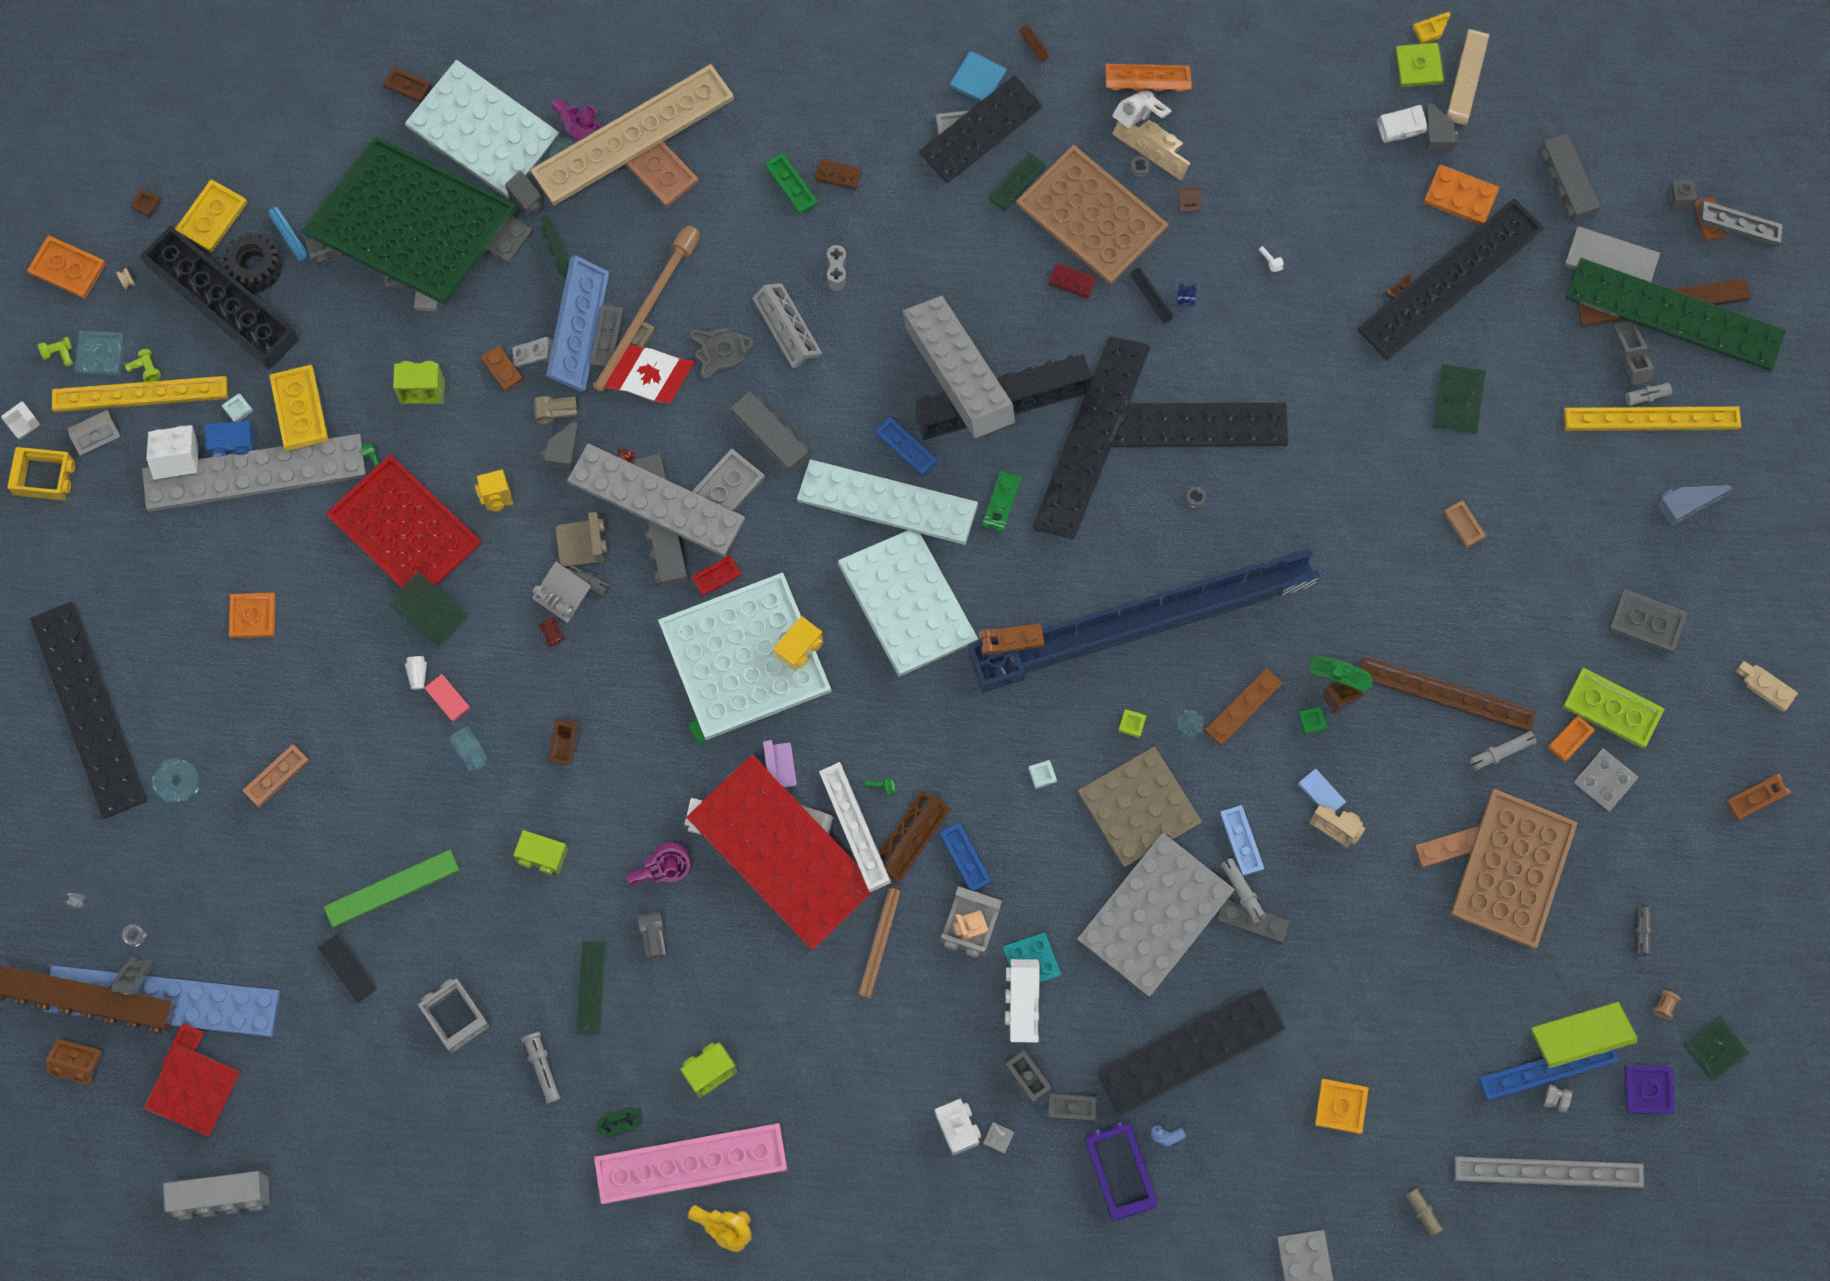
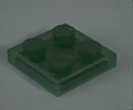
(1716, 1049)

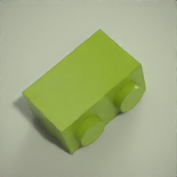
(540, 852)

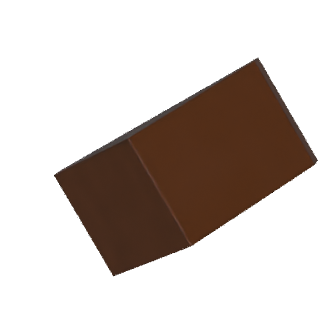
(1340, 696)

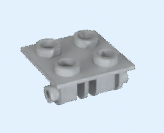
(561, 592)
(1606, 779)

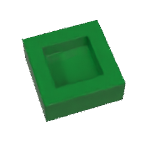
(1312, 720)

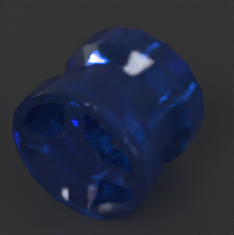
(1186, 294)

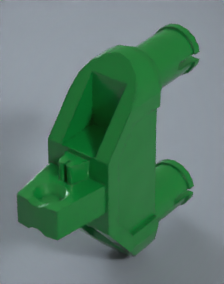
(1341, 673)

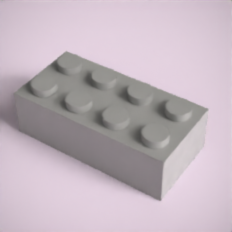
(216, 1194)

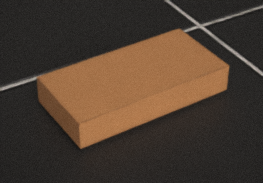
(1464, 524)

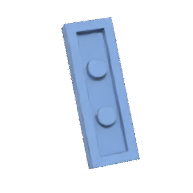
(1241, 840)

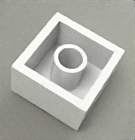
(172, 452)

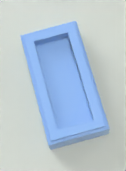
(1321, 791)

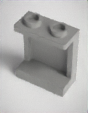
(966, 903)

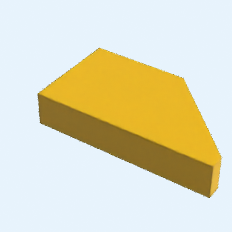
(1431, 28)

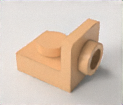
(970, 925)

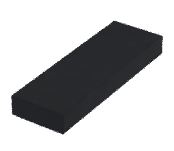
(347, 968)

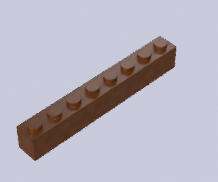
(86, 999)

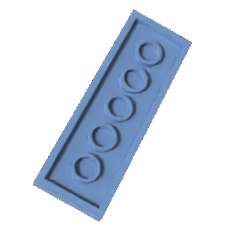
(577, 323)

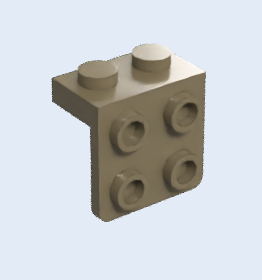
(581, 542)

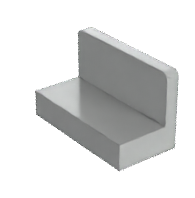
(93, 432)

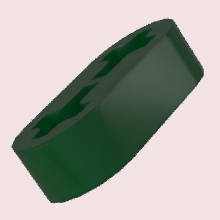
(618, 1117)

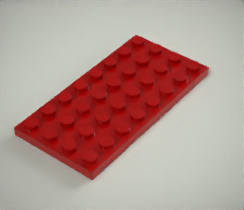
(781, 852)

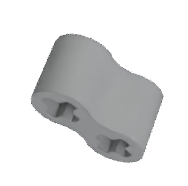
(836, 268)

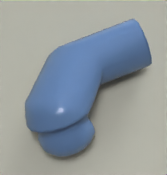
(1166, 1138)

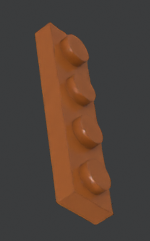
(1243, 707)

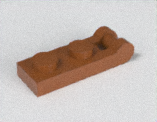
(1012, 639)
(1757, 797)

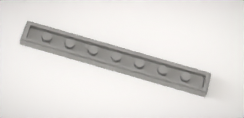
(1548, 1172)

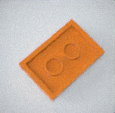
(1461, 195)
(66, 267)

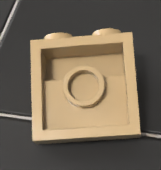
(1342, 829)

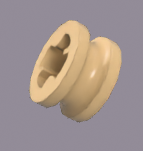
(125, 278)

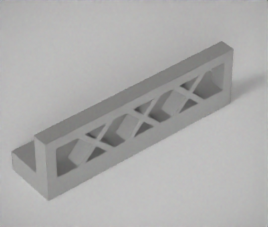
(783, 324)

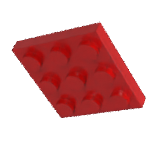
(192, 1090)

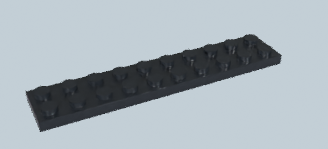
(1450, 279)
(1091, 437)
(88, 710)

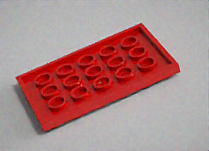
(403, 525)

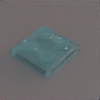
(100, 353)

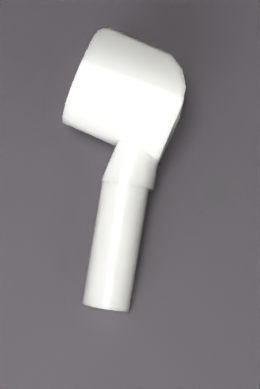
(1274, 264)

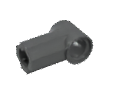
(652, 930)

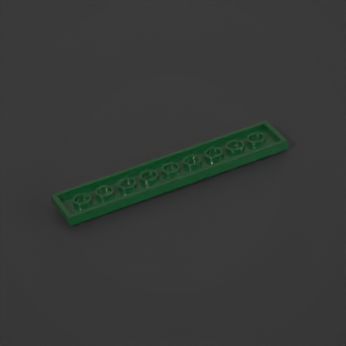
(1676, 314)

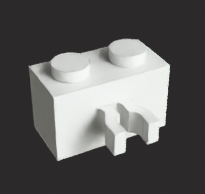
(957, 1126)

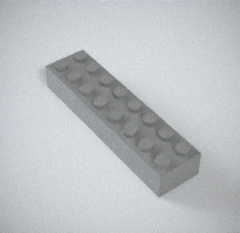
(959, 367)

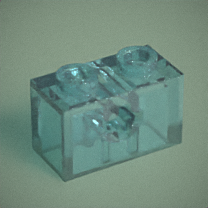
(468, 749)

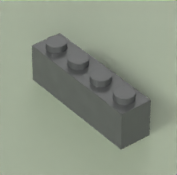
(1569, 178)
(770, 433)

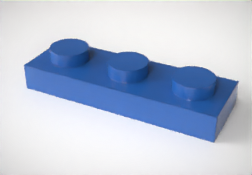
(906, 446)
(965, 858)

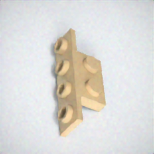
(1155, 145)

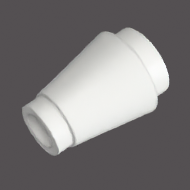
(416, 671)

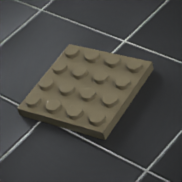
(1139, 805)

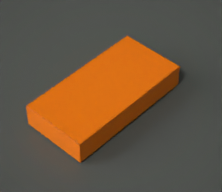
(1571, 738)

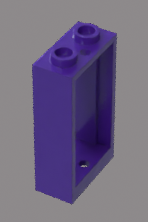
(1131, 1209)

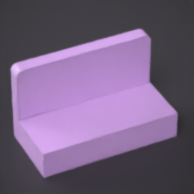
(780, 763)

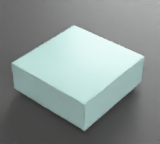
(237, 408)
(1042, 774)

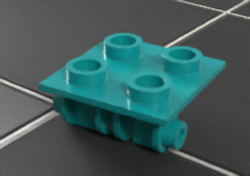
(1035, 948)

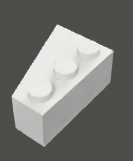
(1023, 1000)

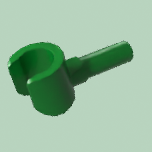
(367, 451)
(888, 784)

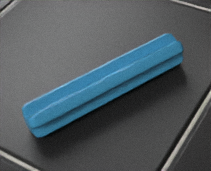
(288, 234)

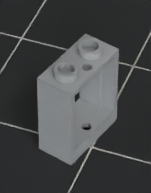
(467, 1033)

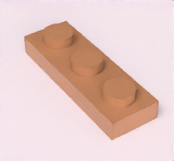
(276, 775)
(1446, 847)

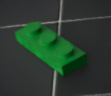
(791, 184)

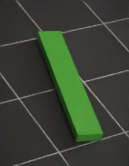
(391, 888)

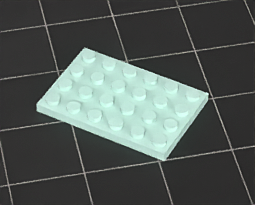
(481, 127)
(907, 601)

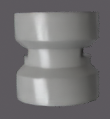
(1557, 1098)

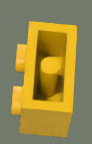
(494, 490)
(798, 644)

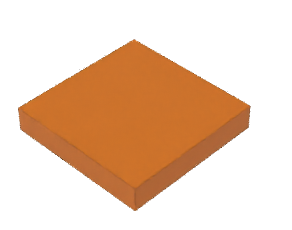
(252, 615)

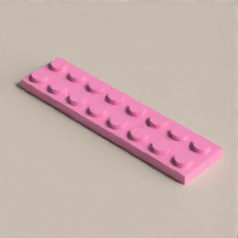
(690, 1163)

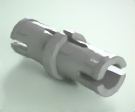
(1661, 391)

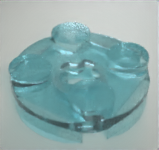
(164, 775)

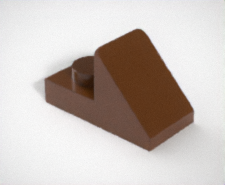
(563, 741)

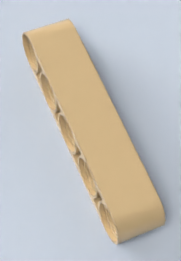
(1467, 77)

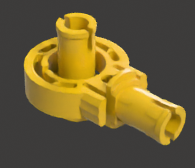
(716, 1223)

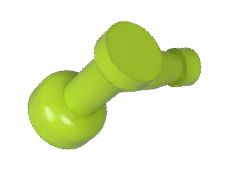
(61, 346)
(150, 374)

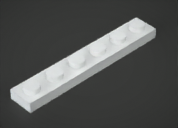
(855, 827)

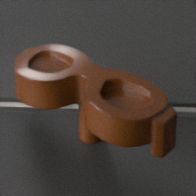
(1393, 291)

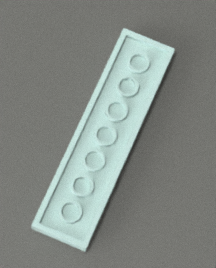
(887, 502)

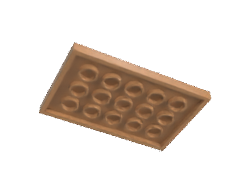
(1092, 214)
(1513, 868)

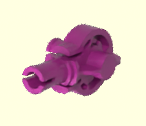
(576, 122)
(663, 865)

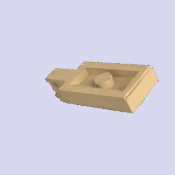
(1767, 686)

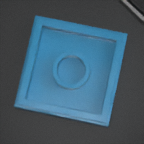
(978, 77)

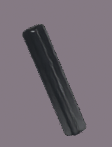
(1151, 295)

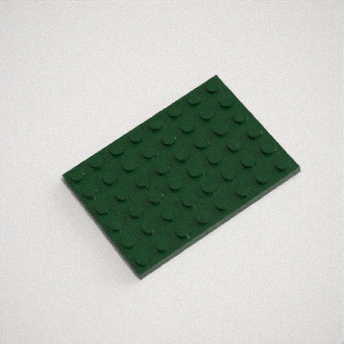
(410, 220)

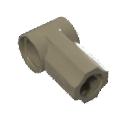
(548, 409)

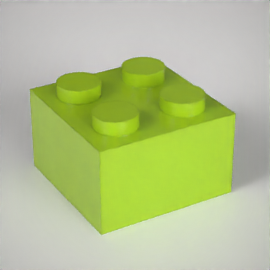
(419, 383)
(708, 1069)

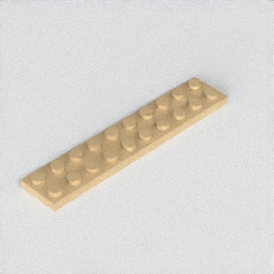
(632, 134)

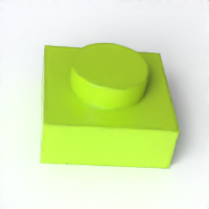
(1132, 723)

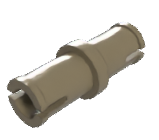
(1424, 1212)

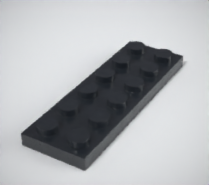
(980, 129)

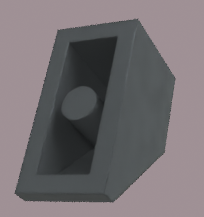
(1440, 131)
(524, 194)
(562, 448)

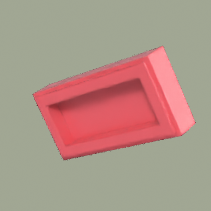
(447, 698)

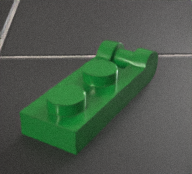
(1002, 501)

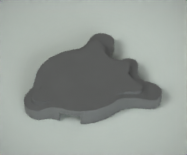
(720, 350)

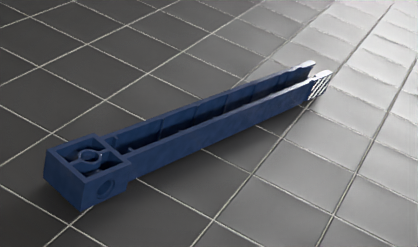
(1146, 618)

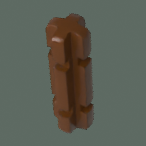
(1034, 43)

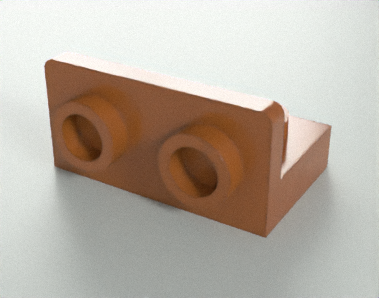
(73, 1061)

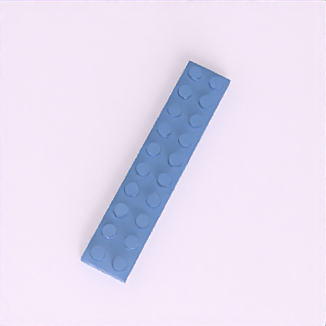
(198, 1003)

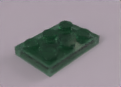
(1459, 398)
(428, 609)

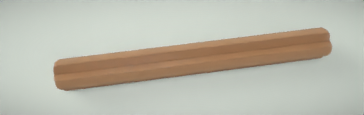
(879, 943)

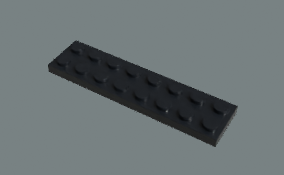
(1203, 425)

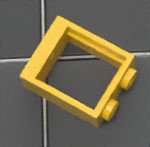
(20, 467)

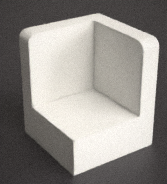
(20, 420)

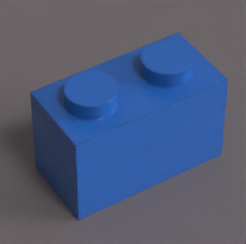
(229, 438)

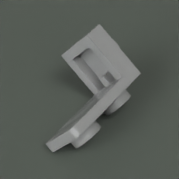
(532, 352)

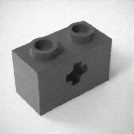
(1028, 1077)

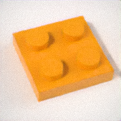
(1341, 1106)

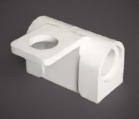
(1139, 108)
(1402, 124)

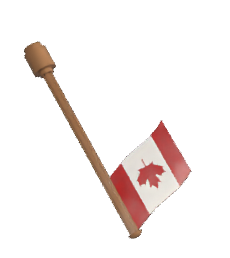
(642, 369)

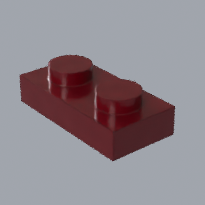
(1072, 280)

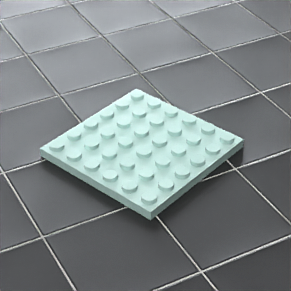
(729, 657)

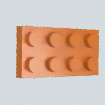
(1148, 77)

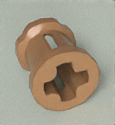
(1666, 1005)

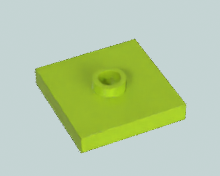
(1419, 65)

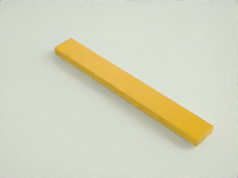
(139, 394)
(1652, 418)

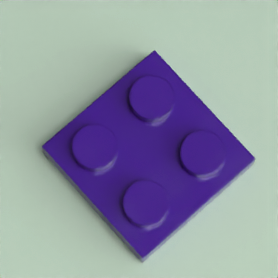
(1649, 1089)

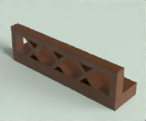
(914, 836)

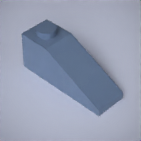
(1687, 501)

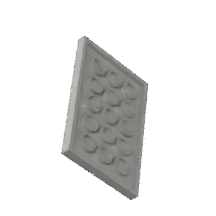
(1155, 914)

